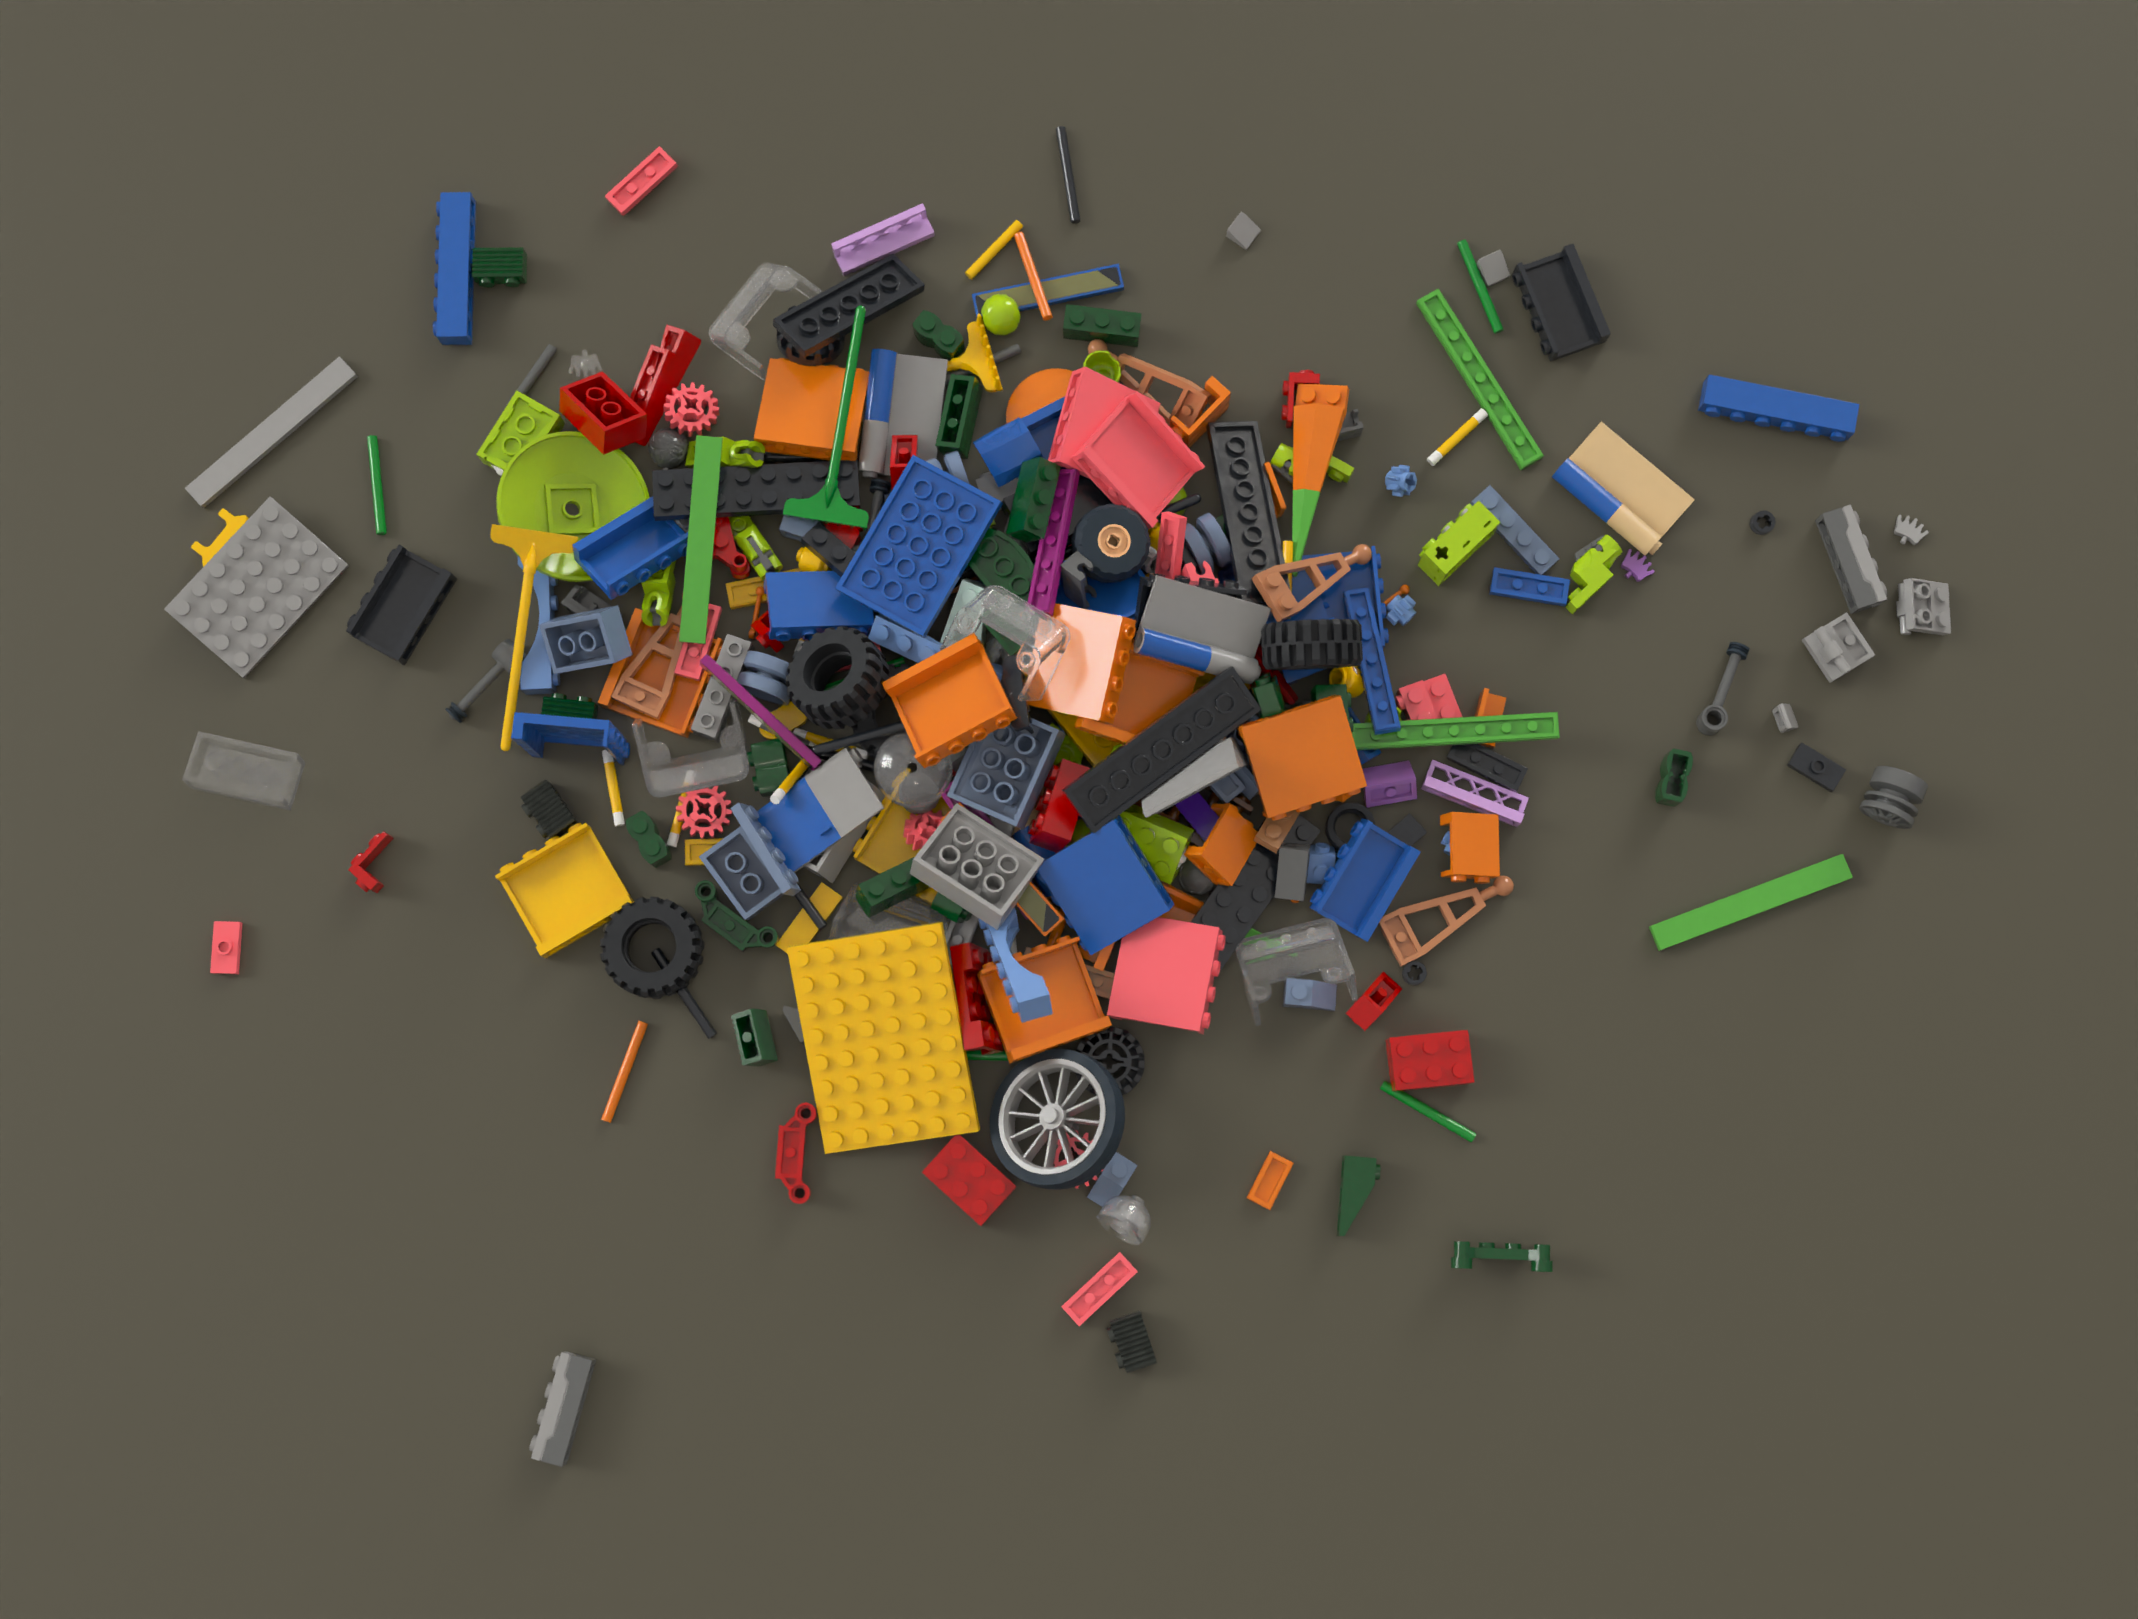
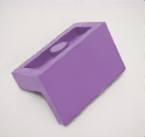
(1389, 784)

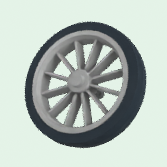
(1057, 1119)

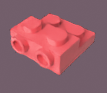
(1428, 700)

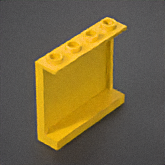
(885, 845)
(564, 889)

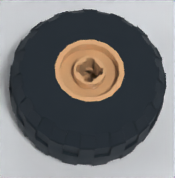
(1112, 541)

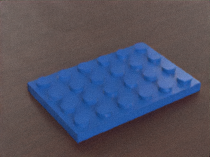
(919, 546)

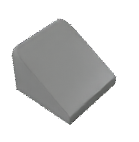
(1243, 231)
(1493, 268)
(1785, 717)

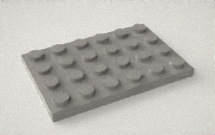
(256, 587)

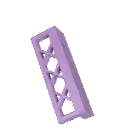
(882, 239)
(1472, 799)

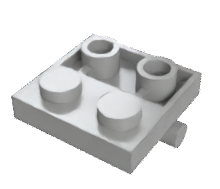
(1923, 607)
(1838, 647)

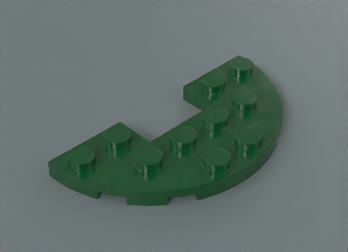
(1006, 564)

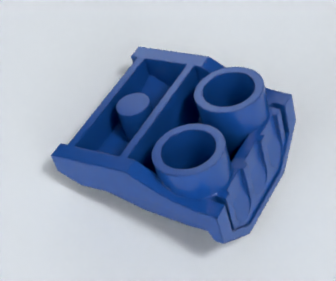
(1006, 450)

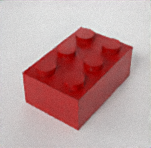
(603, 412)
(1055, 814)
(1429, 1060)
(969, 1179)

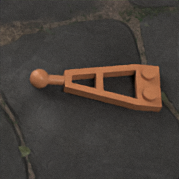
(1191, 401)
(1278, 595)
(641, 696)
(1403, 940)

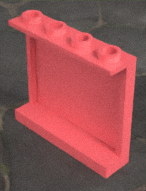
(1085, 407)
(1137, 459)
(1167, 974)

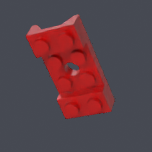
(973, 1011)

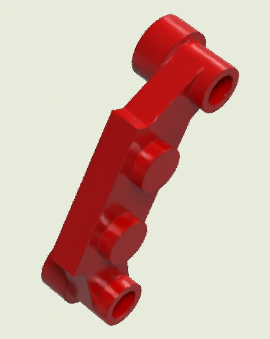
(726, 550)
(791, 1152)

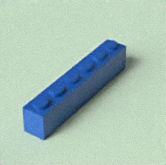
(454, 273)
(1778, 408)

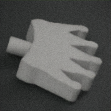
(1908, 531)

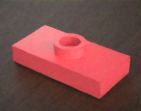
(226, 947)

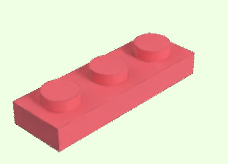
(641, 181)
(1170, 544)
(691, 653)
(1099, 1289)

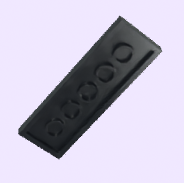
(833, 311)

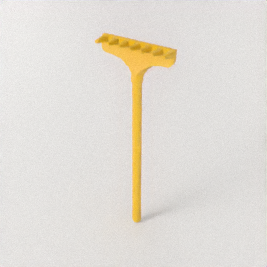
(978, 357)
(532, 548)

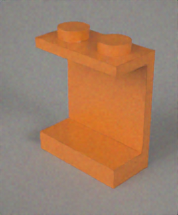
(1219, 404)
(1472, 846)
(1225, 847)

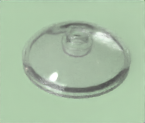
(908, 788)

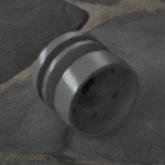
(1893, 797)

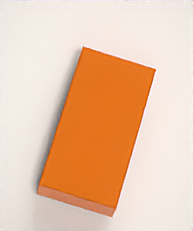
(1269, 1180)

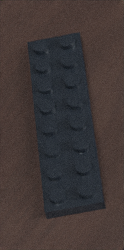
(752, 490)
(1245, 502)
(1161, 749)
(1239, 906)

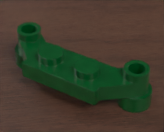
(729, 923)
(1464, 1255)

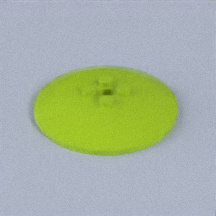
(560, 472)

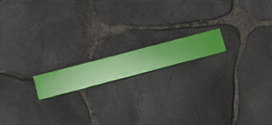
(1479, 379)
(701, 539)
(1460, 731)
(1750, 902)

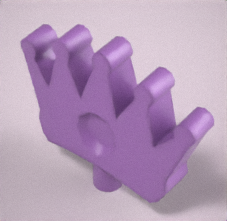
(1636, 567)

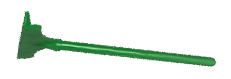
(828, 503)

